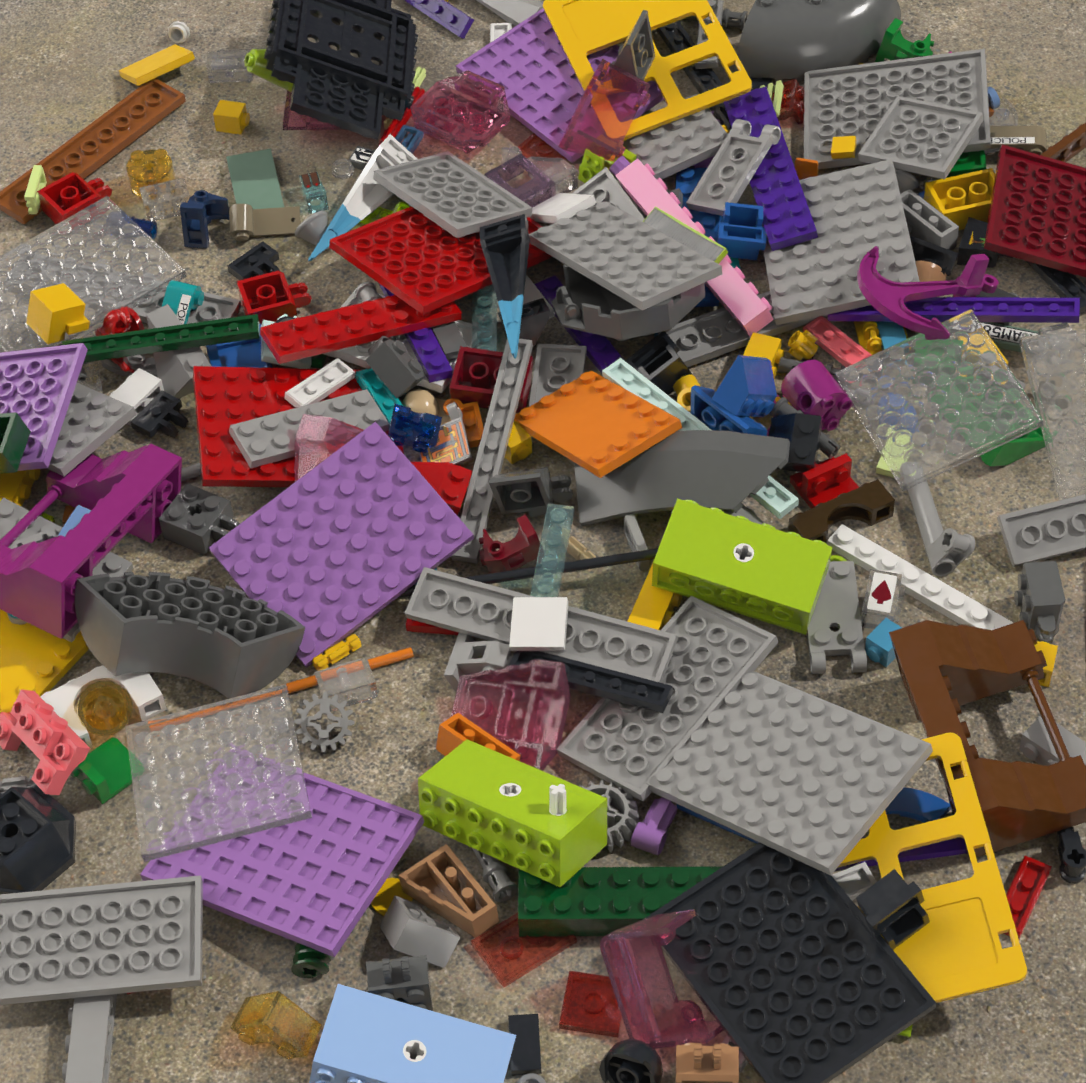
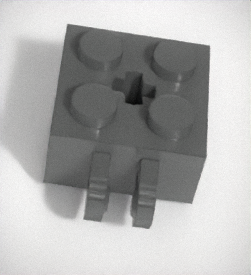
(197, 519)
(1040, 598)
(401, 980)

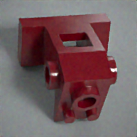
(511, 554)

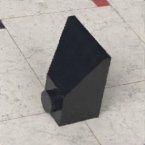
(533, 320)

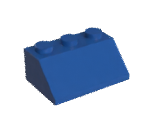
(748, 387)
(719, 418)

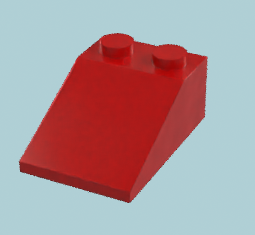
(447, 480)

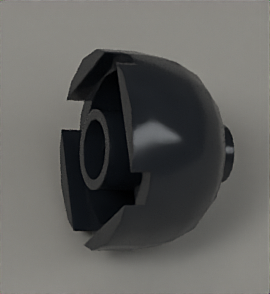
(631, 1063)

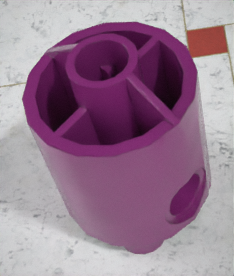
(816, 392)

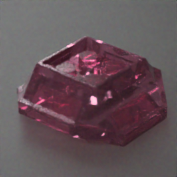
(462, 111)

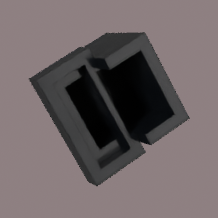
(660, 362)
(893, 909)

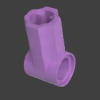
(653, 831)

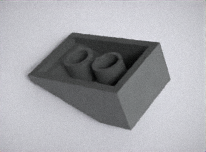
(638, 50)

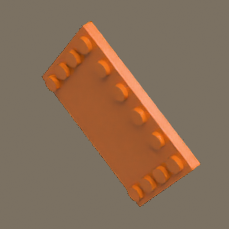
(597, 423)

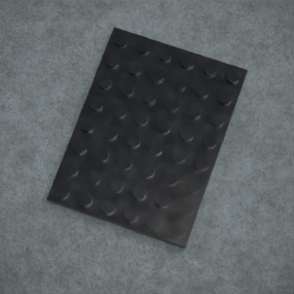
(791, 968)

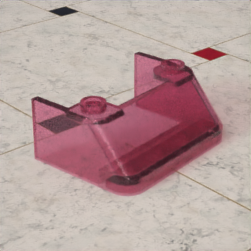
(645, 984)

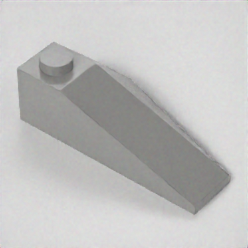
(175, 366)

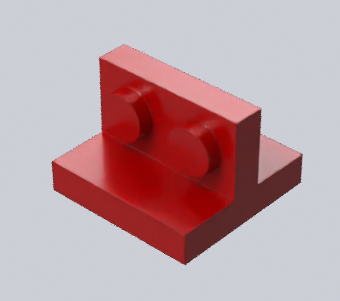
(825, 480)

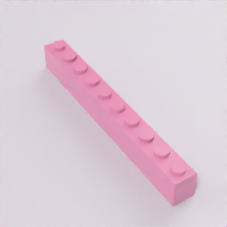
(729, 288)

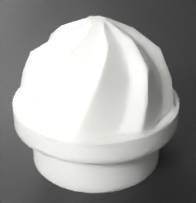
(178, 32)

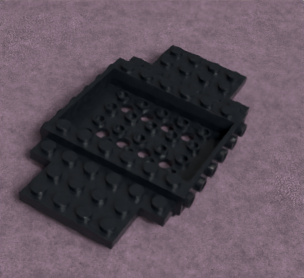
(333, 82)

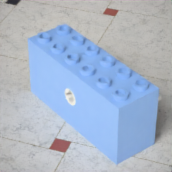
(396, 1042)

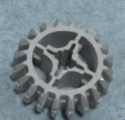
(618, 825)

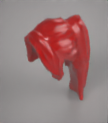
(121, 321)

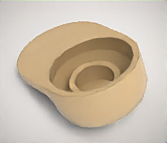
(423, 401)

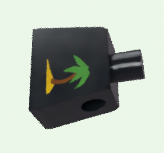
(973, 243)

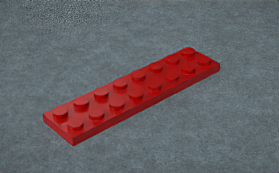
(350, 327)

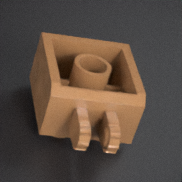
(707, 1063)

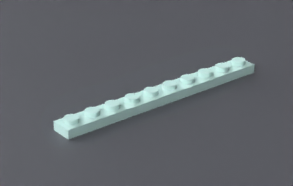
(771, 495)

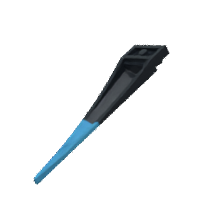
(506, 255)

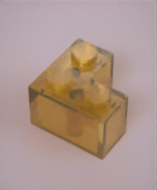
(277, 1021)

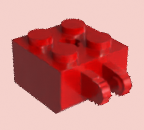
(70, 196)
(272, 296)

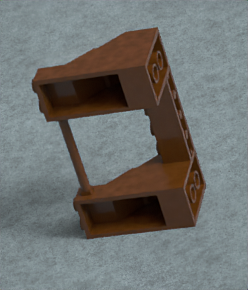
(966, 663)

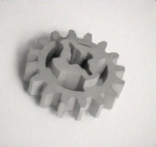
(324, 710)

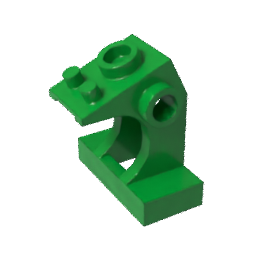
(894, 44)

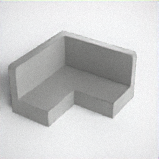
(417, 934)

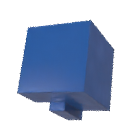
(742, 230)

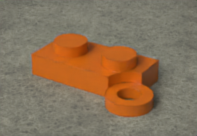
(471, 420)

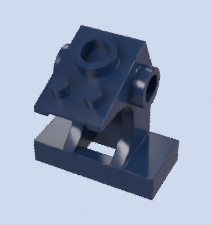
(198, 214)

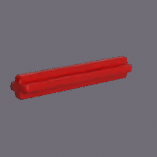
(396, 125)

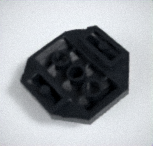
(41, 842)

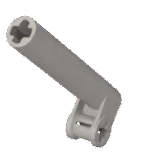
(943, 547)

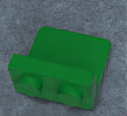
(105, 770)

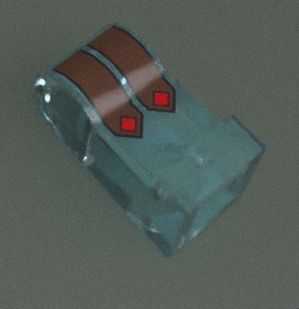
(312, 190)

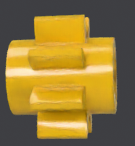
(802, 345)

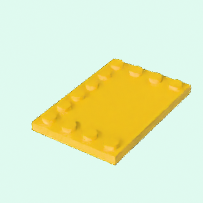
(33, 659)

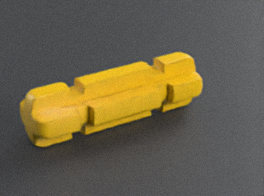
(336, 652)

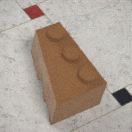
(450, 891)

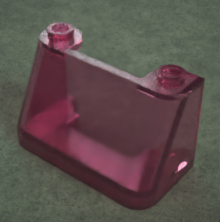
(605, 112)

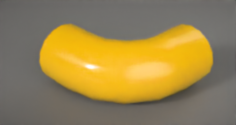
(683, 390)

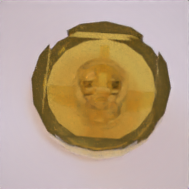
(104, 708)

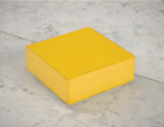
(843, 147)

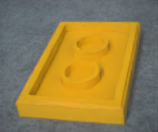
(156, 64)

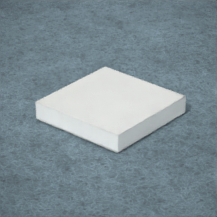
(539, 624)

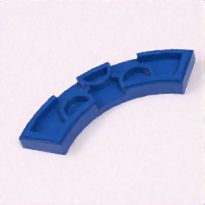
(918, 805)

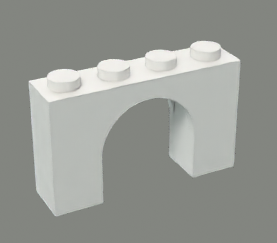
(143, 691)

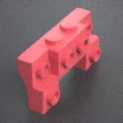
(46, 736)

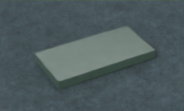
(255, 179)

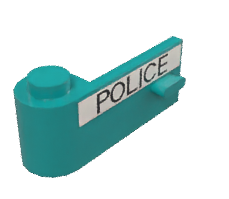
(183, 298)

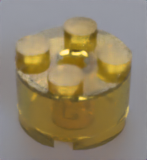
(149, 168)

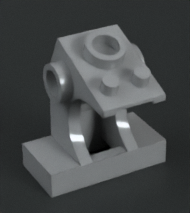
(465, 654)

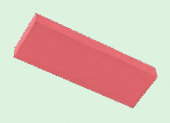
(836, 342)

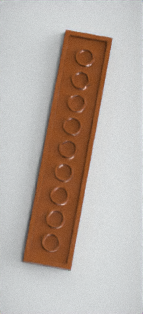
(97, 142)

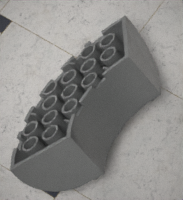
(806, 35)
(185, 630)

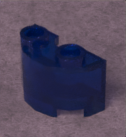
(414, 428)

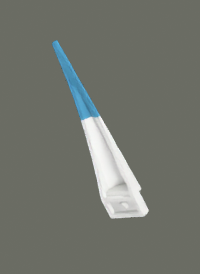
(366, 193)

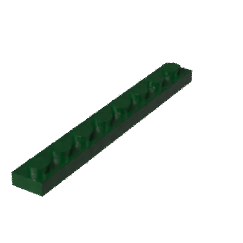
(169, 338)

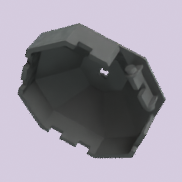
(596, 310)

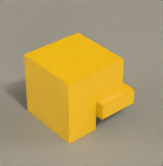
(56, 311)

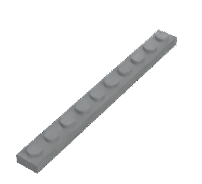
(493, 446)

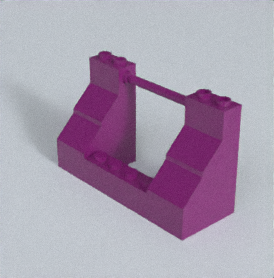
(124, 497)

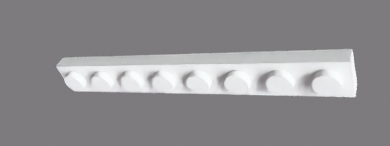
(917, 582)

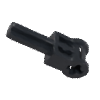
(1071, 856)

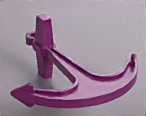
(890, 296)

